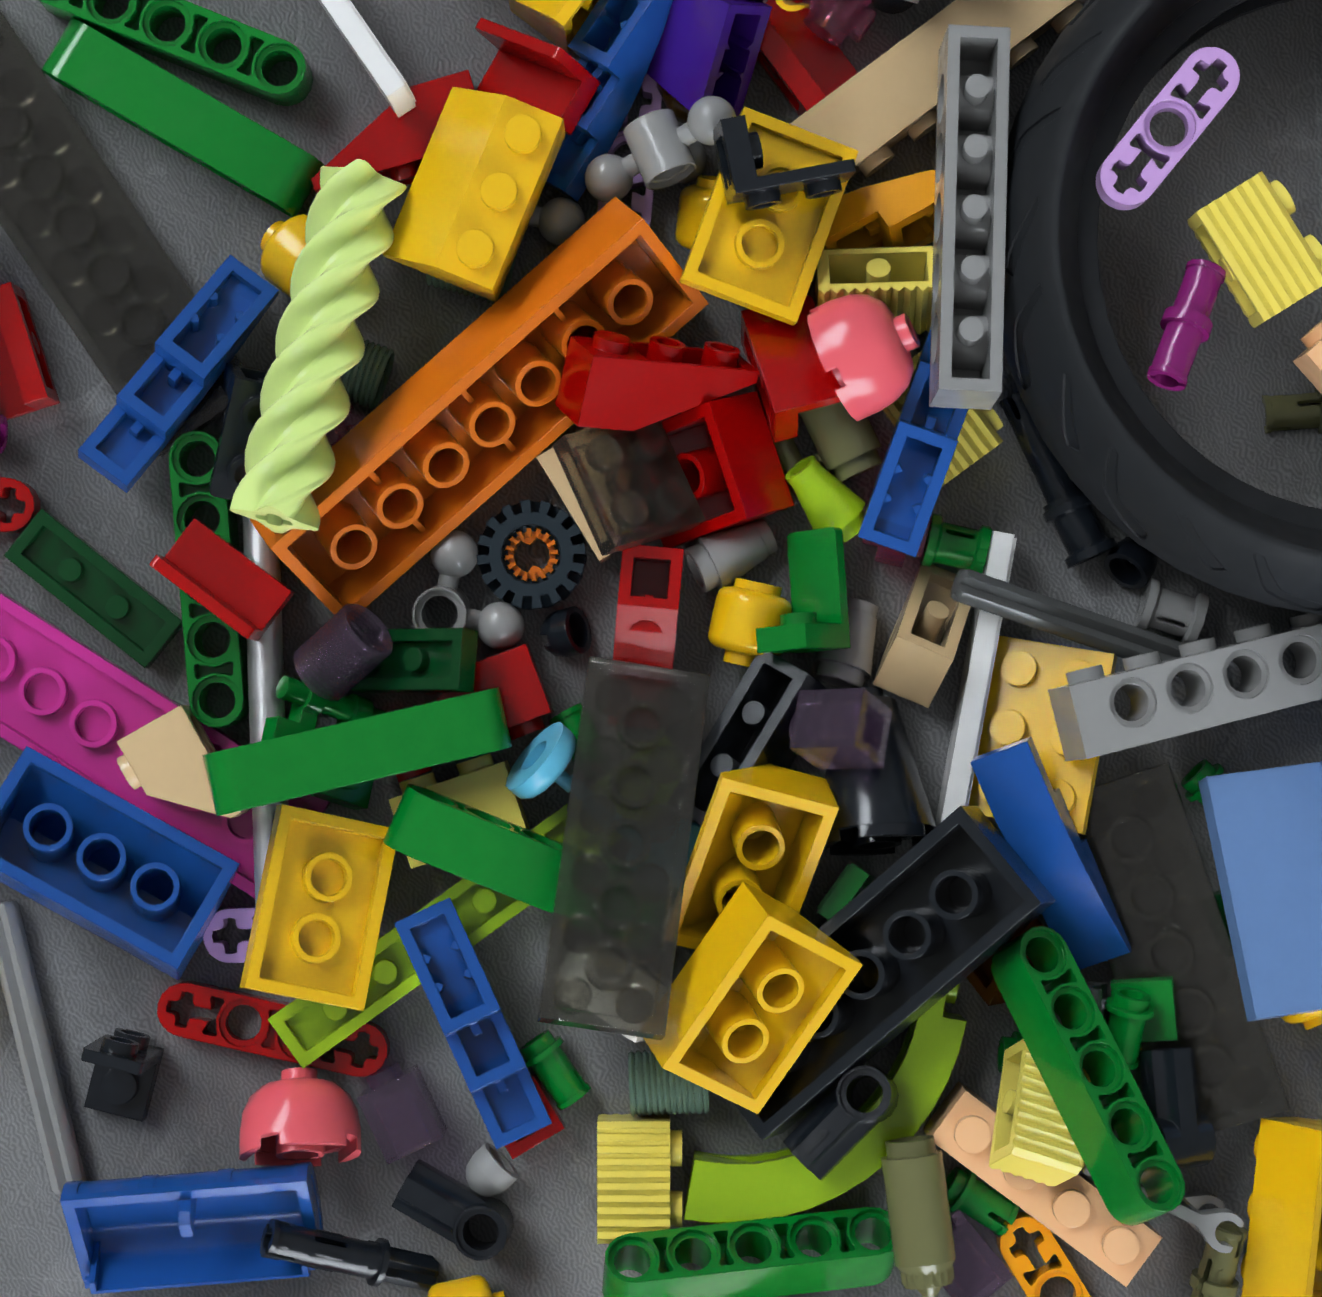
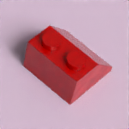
(728, 464)

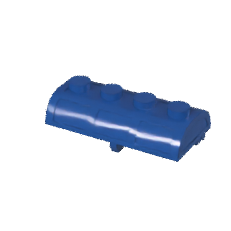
(187, 1226)

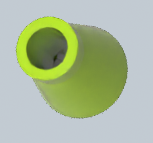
(826, 498)

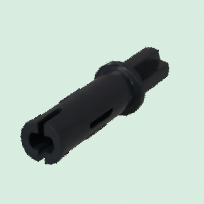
(348, 1255)

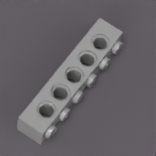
(970, 218)
(1093, 728)

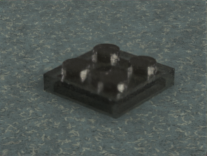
(628, 485)

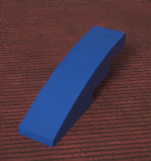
(617, 50)
(178, 373)
(912, 466)
(1045, 838)
(473, 1023)

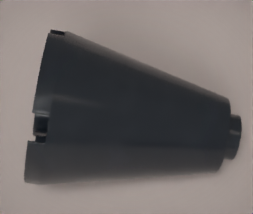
(880, 803)

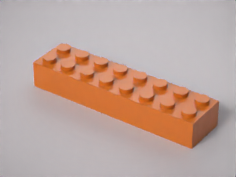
(479, 409)

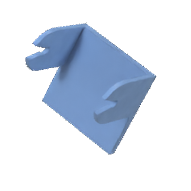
(1270, 882)

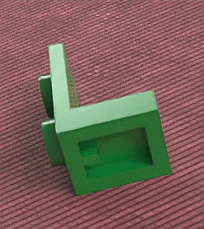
(817, 597)

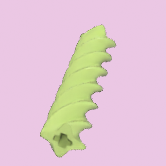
(314, 347)

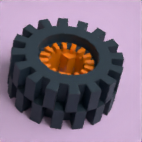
(526, 524)

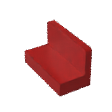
(799, 60)
(537, 74)
(788, 368)
(24, 371)
(223, 580)

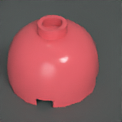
(864, 350)
(299, 1121)

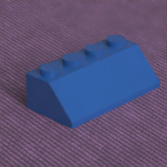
(108, 864)

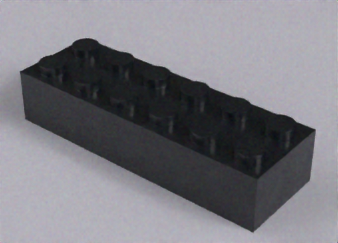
(917, 938)

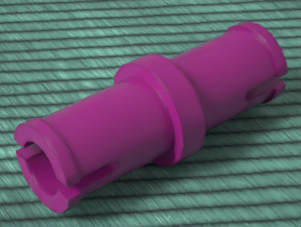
(1186, 324)

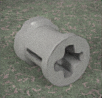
(1171, 611)

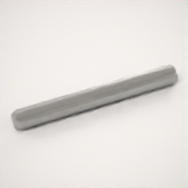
(37, 1052)

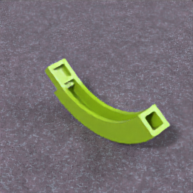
(779, 1185)

